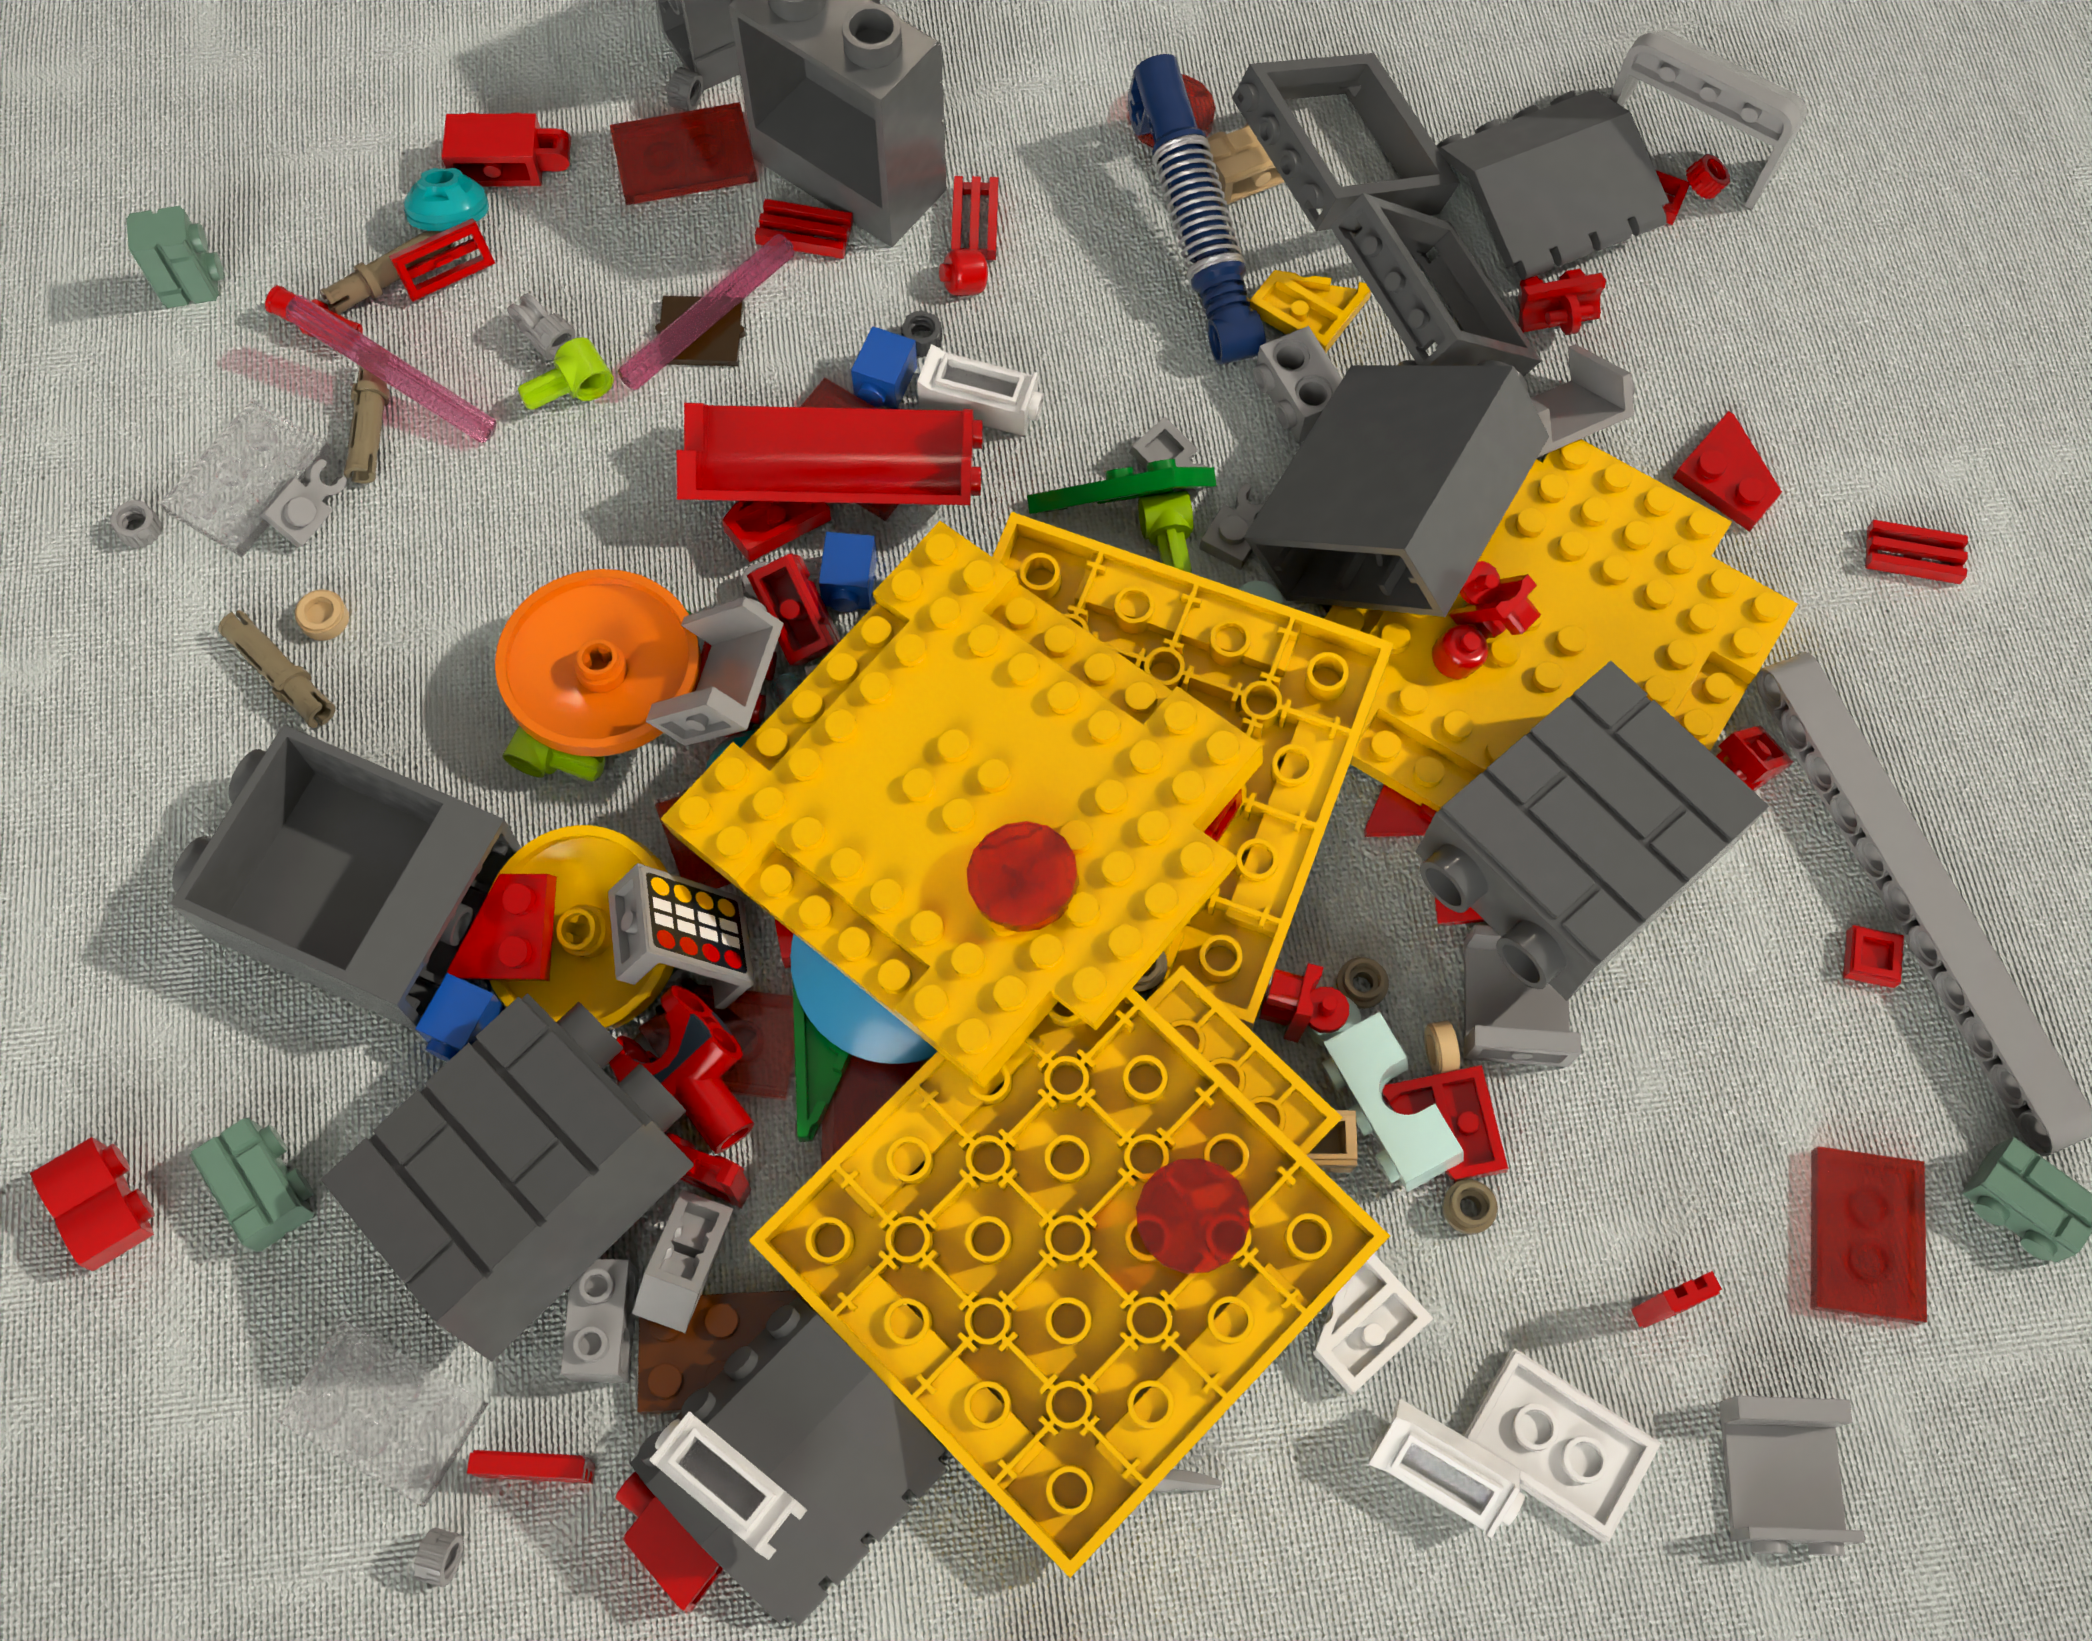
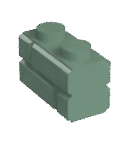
(174, 256)
(254, 1183)
(2032, 1200)

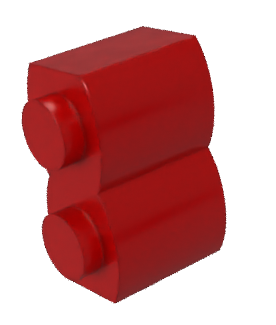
(94, 1203)

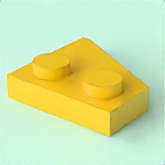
(1298, 302)

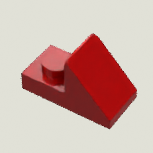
(1753, 756)

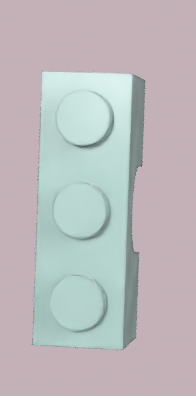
(1412, 1145)

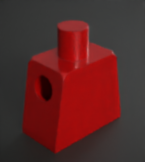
(666, 1547)

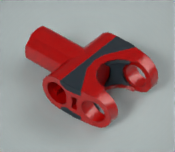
(691, 1068)

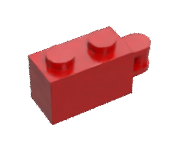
(504, 148)

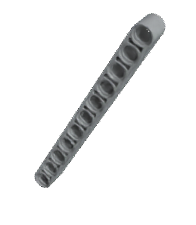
(1926, 906)

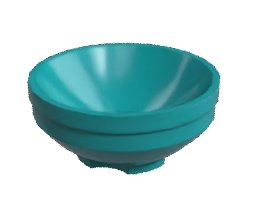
(444, 200)

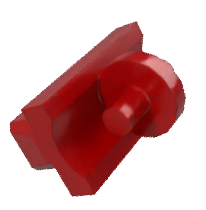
(1560, 302)
(1496, 602)
(1296, 1003)

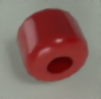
(964, 272)
(1460, 651)

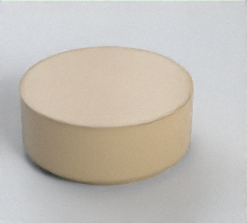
(321, 615)
(1442, 1047)

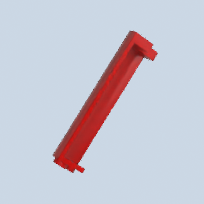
(829, 455)

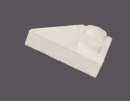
(1368, 1325)

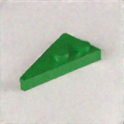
(1124, 485)
(817, 1073)

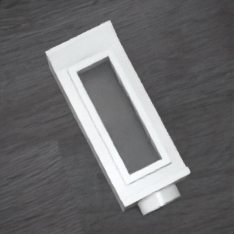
(996, 394)
(1449, 1468)
(724, 1482)

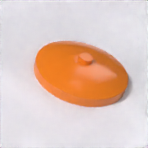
(593, 658)

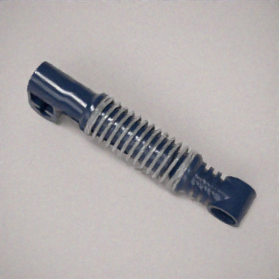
(1162, 107)

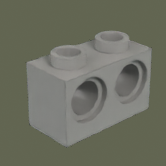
(1310, 381)
(682, 1261)
(601, 1323)

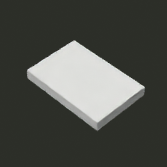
(1563, 1443)

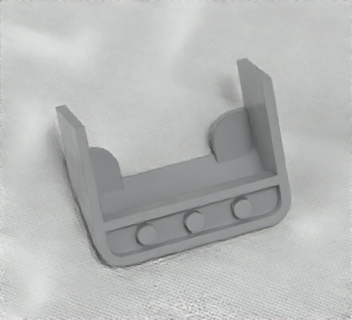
(1716, 89)

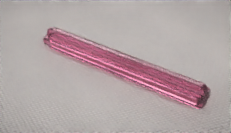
(706, 312)
(390, 368)

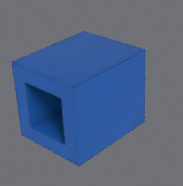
(884, 368)
(848, 571)
(456, 1016)

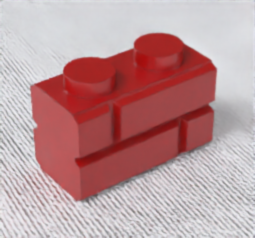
(797, 603)

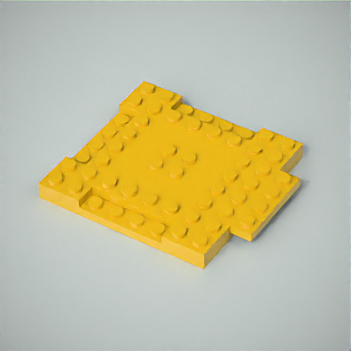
(1617, 580)
(1267, 670)
(923, 736)
(1000, 1269)

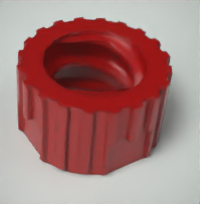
(1708, 176)

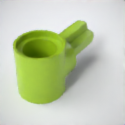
(576, 371)
(1167, 524)
(537, 759)

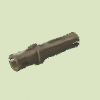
(371, 278)
(369, 398)
(289, 682)

